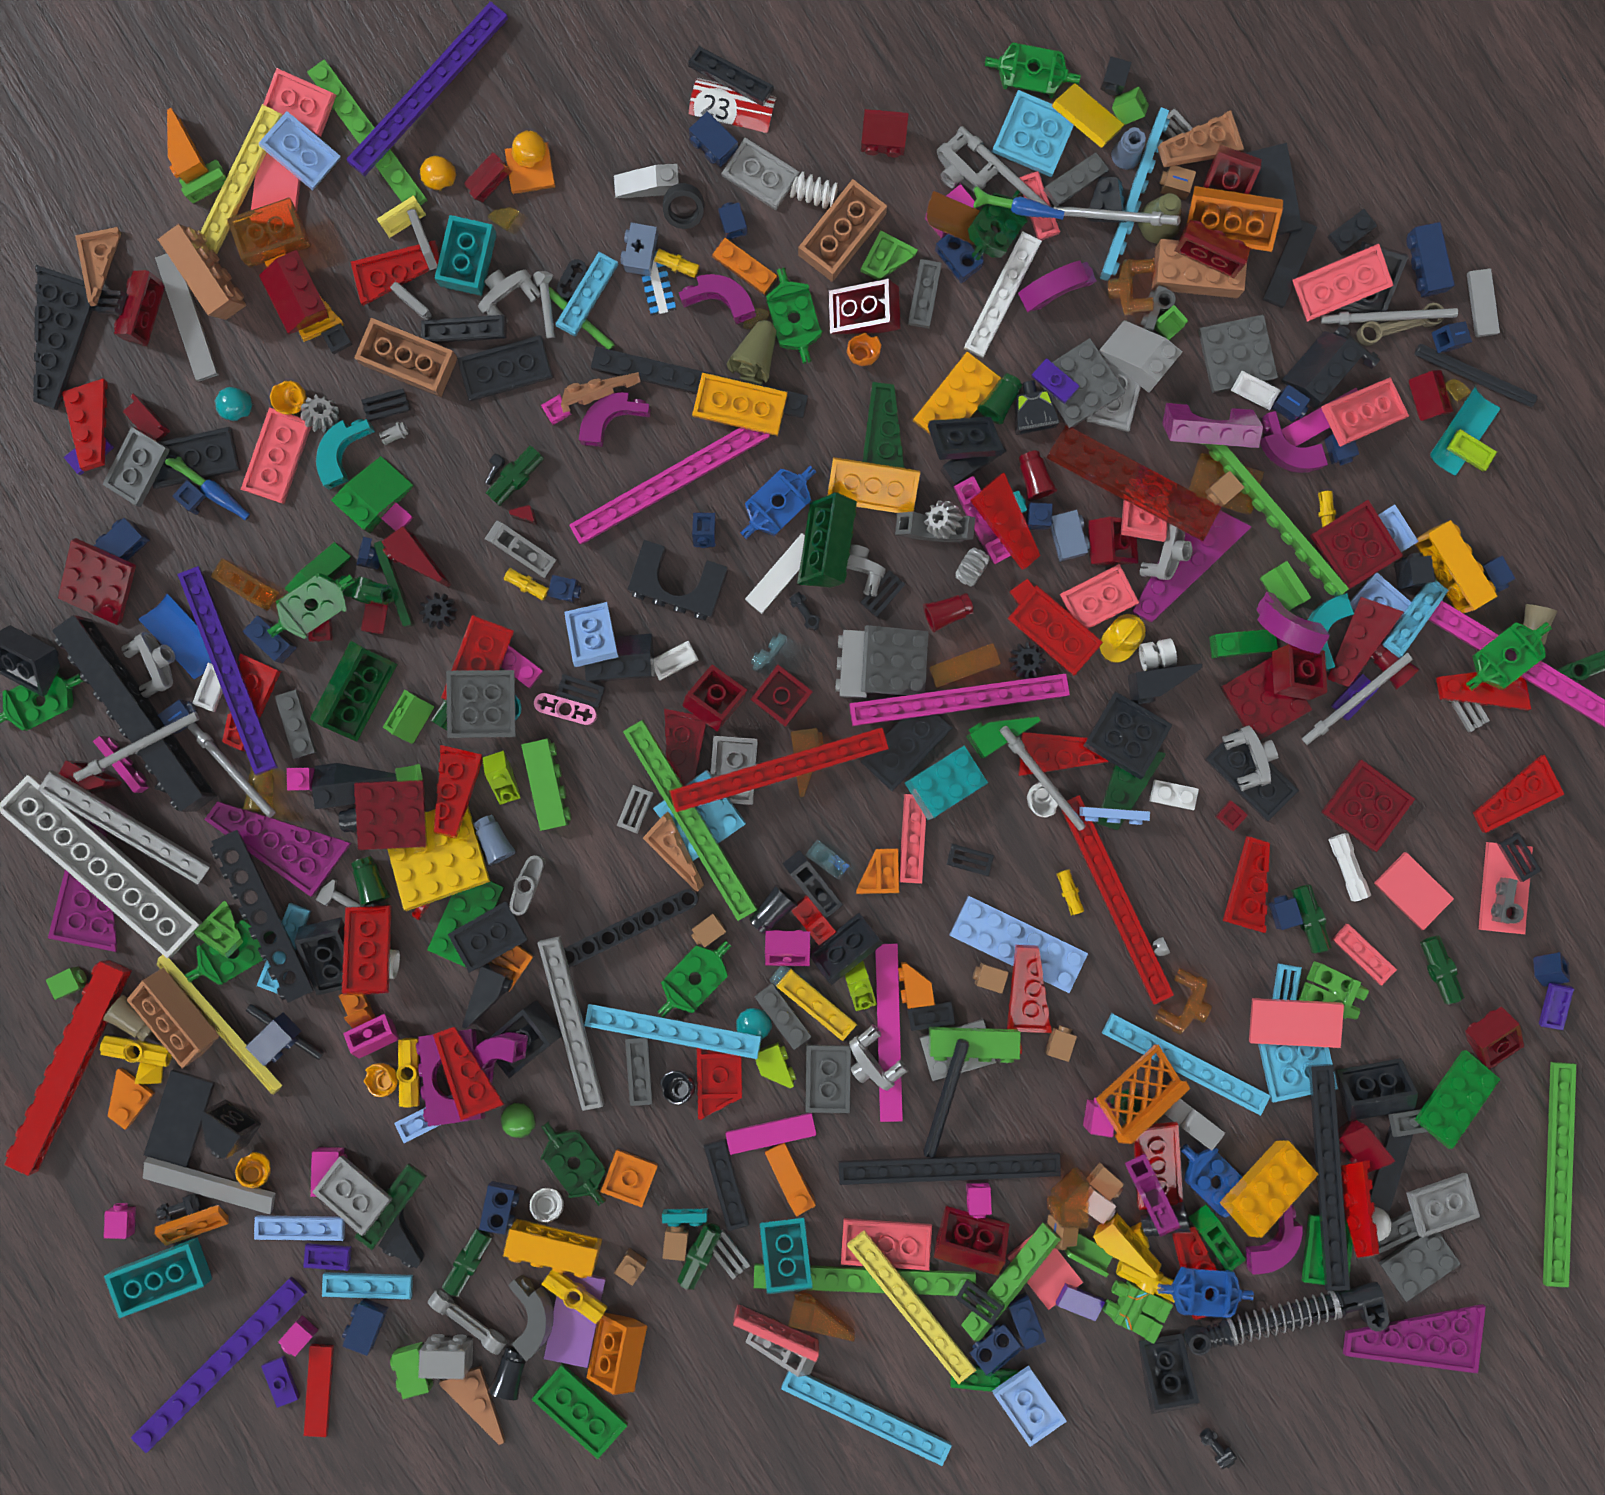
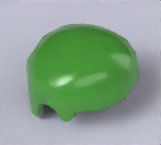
(517, 1120)

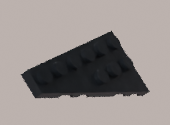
(58, 332)

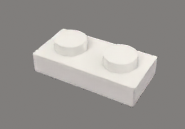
(1174, 795)

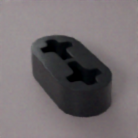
(567, 277)

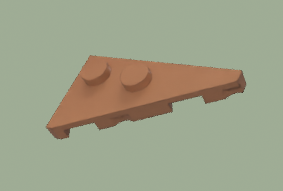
(96, 254)
(595, 389)
(669, 845)
(475, 1399)

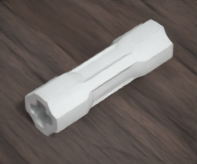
(1344, 851)

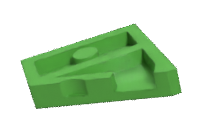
(886, 256)
(220, 931)

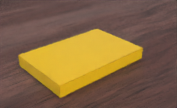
(1088, 115)

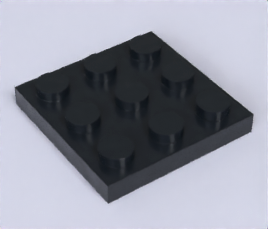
(1128, 735)

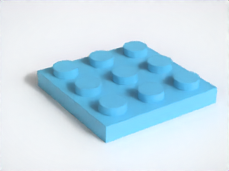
(1033, 134)
(719, 816)
(1288, 1069)

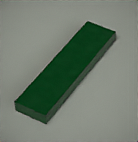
(393, 581)
(401, 1192)

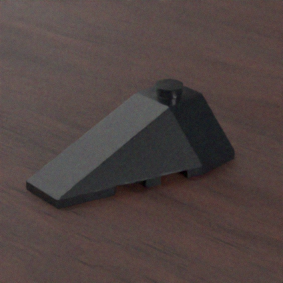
(335, 783)

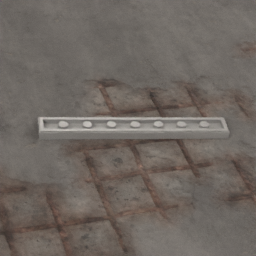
(124, 826)
(571, 1023)

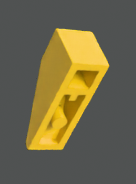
(1123, 1244)

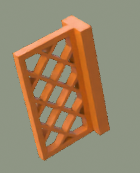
(1150, 1111)

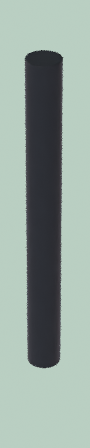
(303, 1044)

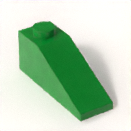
(326, 563)
(1242, 643)
(1217, 1238)

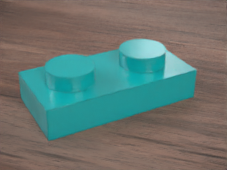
(675, 1217)

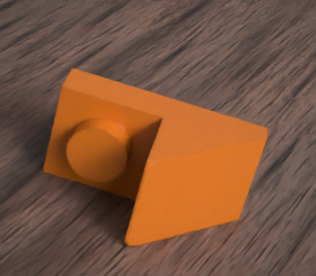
(357, 1009)

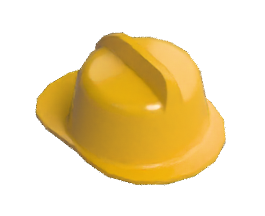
(1122, 638)

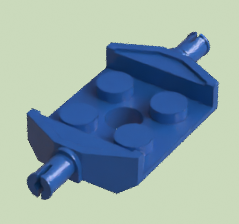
(772, 519)
(1202, 1169)
(1190, 1289)

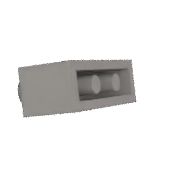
(850, 664)

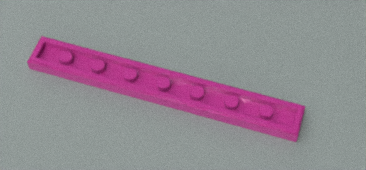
(889, 1025)

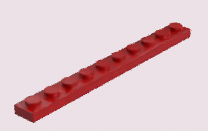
(778, 769)
(1119, 907)

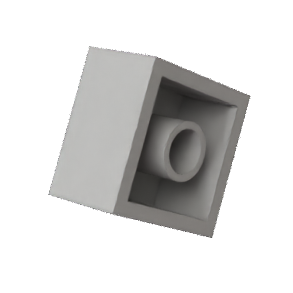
(446, 1357)

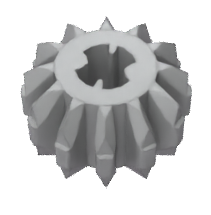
(328, 411)
(943, 519)
(972, 566)

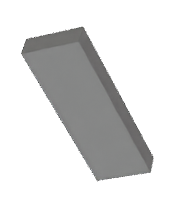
(422, 239)
(1483, 303)

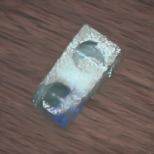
(827, 859)

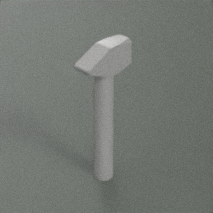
(541, 280)
(329, 892)

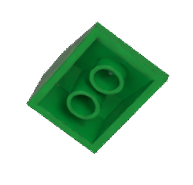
(372, 494)
(988, 737)

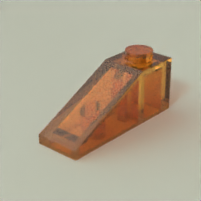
(244, 584)
(965, 665)
(802, 741)
(813, 1316)

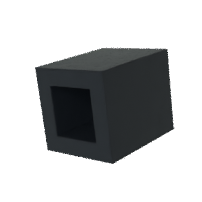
(1115, 76)

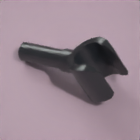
(497, 462)

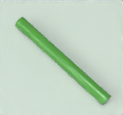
(591, 329)

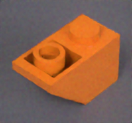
(917, 987)

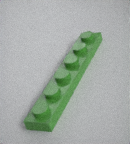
(1014, 1277)

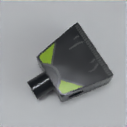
(1034, 410)

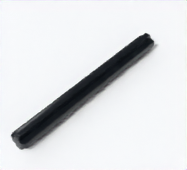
(1475, 375)
(946, 1098)

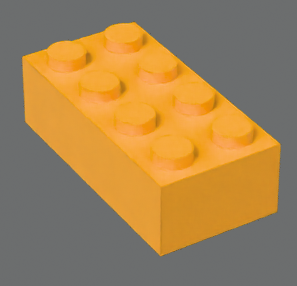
(1456, 567)
(1269, 1188)
(552, 1248)

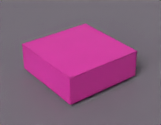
(554, 410)
(397, 517)

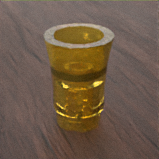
(264, 786)

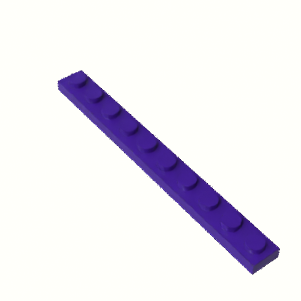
(427, 89)
(227, 671)
(219, 1364)

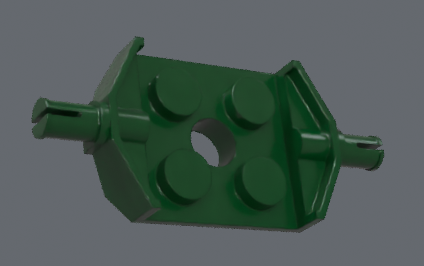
(1004, 220)
(576, 1181)

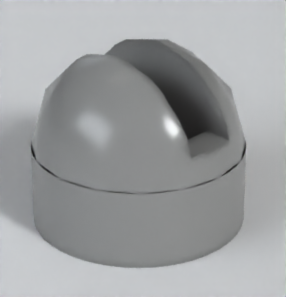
(1160, 947)

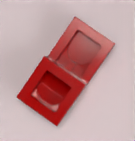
(813, 920)

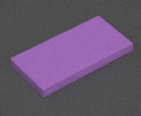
(571, 1331)

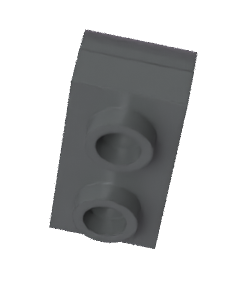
(1149, 318)
(1505, 897)

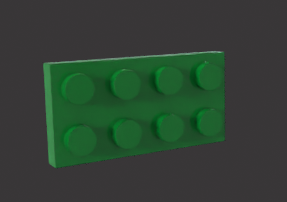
(460, 910)
(1457, 1099)
(579, 1411)

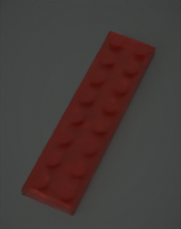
(1134, 482)

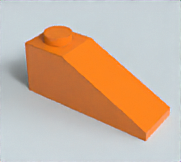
(181, 150)
(790, 1179)

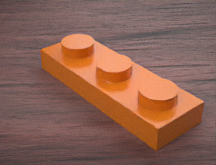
(744, 266)
(191, 1225)

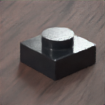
(337, 338)

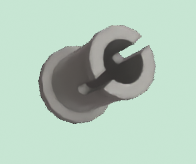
(398, 431)

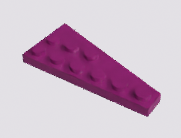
(1161, 593)
(288, 849)
(82, 916)
(1433, 1340)

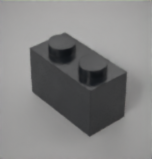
(1414, 571)

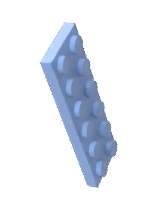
(999, 933)

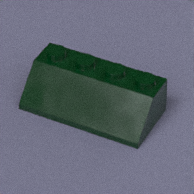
(827, 541)
(353, 691)

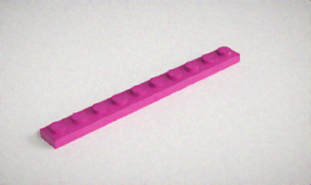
(665, 483)
(1539, 675)
(959, 699)

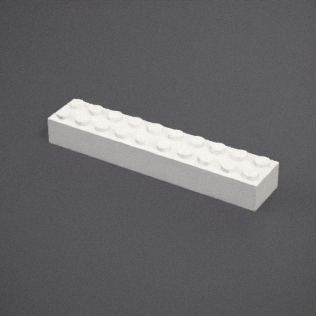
(100, 867)

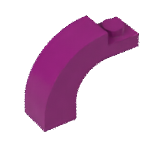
(1055, 284)
(721, 289)
(604, 411)
(1285, 454)
(1289, 627)
(505, 1046)
(1152, 1195)
(1280, 1249)

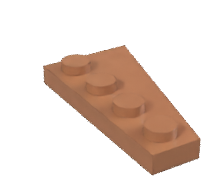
(1201, 142)

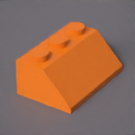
(616, 1353)

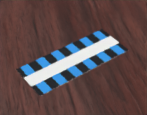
(658, 289)

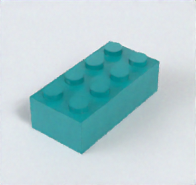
(158, 1277)

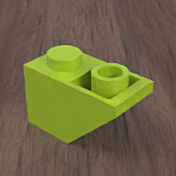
(501, 777)
(860, 987)
(773, 1065)

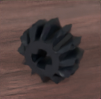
(430, 610)
(1029, 668)

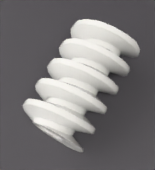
(815, 190)

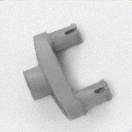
(957, 170)
(502, 286)
(1173, 552)
(859, 562)
(156, 660)
(1261, 755)
(532, 872)
(868, 1067)

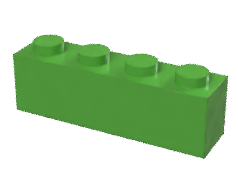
(545, 784)
(983, 1043)

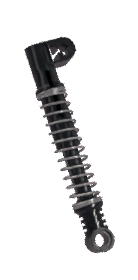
(1294, 1315)

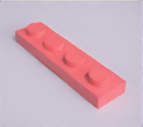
(912, 842)

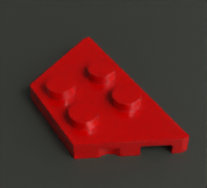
(717, 1080)

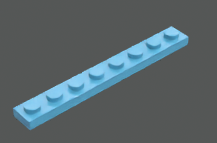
(1139, 186)
(673, 1031)
(1188, 1065)
(868, 1417)

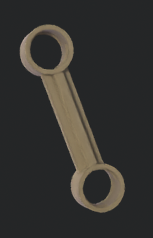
(1396, 326)

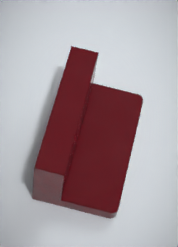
(487, 177)
(1430, 395)
(145, 418)
(374, 618)

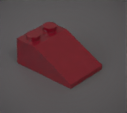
(865, 308)
(406, 549)

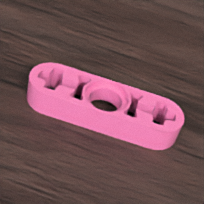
(548, 710)

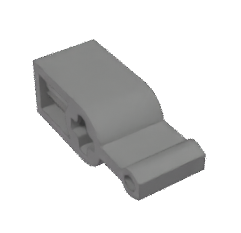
(1195, 1124)

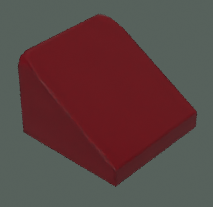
(524, 513)

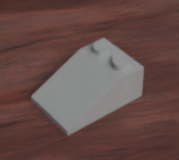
(1140, 354)

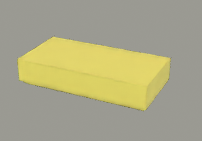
(398, 218)

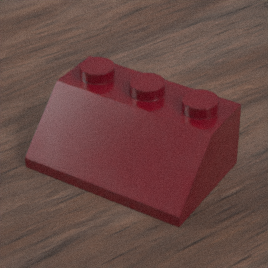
(1213, 249)
(293, 293)
(141, 307)
(972, 1241)

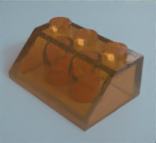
(268, 232)
(1070, 1200)

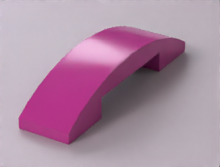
(994, 548)

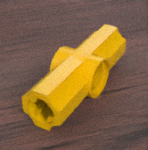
(124, 1049)
(408, 1086)
(1144, 1280)
(586, 1305)

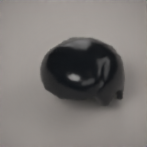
(677, 1087)

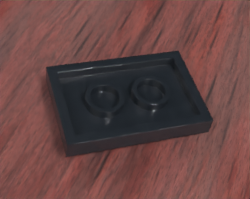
(965, 438)
(487, 936)
(845, 949)

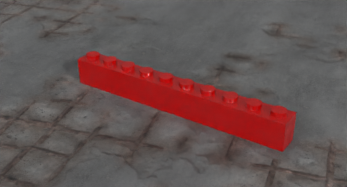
(67, 1068)

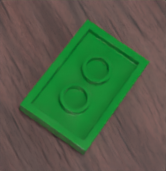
(1313, 1259)

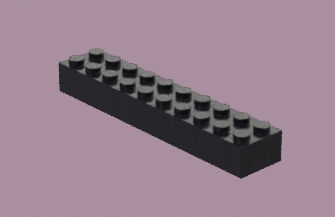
(133, 713)

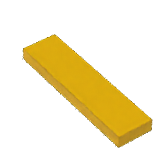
(816, 1005)

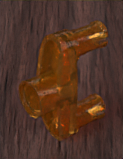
(1123, 286)
(1194, 1007)

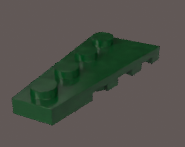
(883, 430)
(1125, 790)

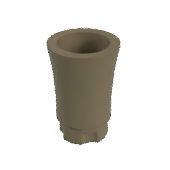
(1537, 616)
(126, 1018)

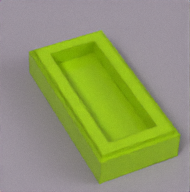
(1471, 450)

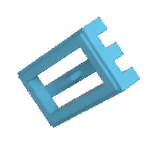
(1278, 982)

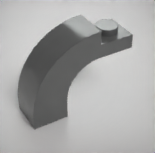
(913, 526)
(539, 1314)

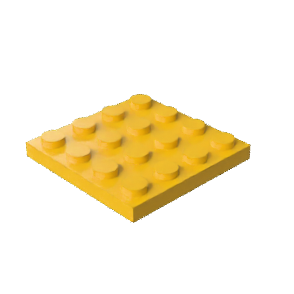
(439, 868)

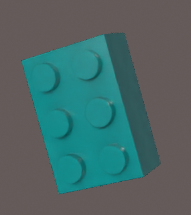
(465, 255)
(946, 783)
(785, 1256)

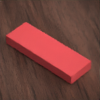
(1043, 227)
(1364, 954)

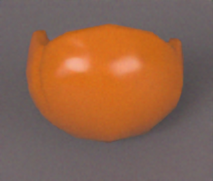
(863, 349)

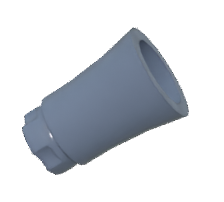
(1128, 150)
(493, 840)

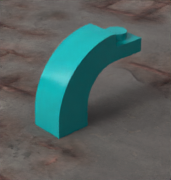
(332, 448)
(1327, 614)

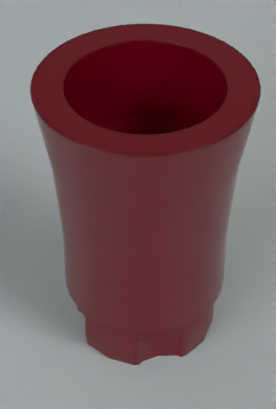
(1036, 476)
(947, 611)
(1384, 659)

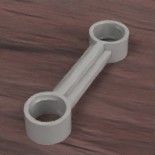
(490, 1338)

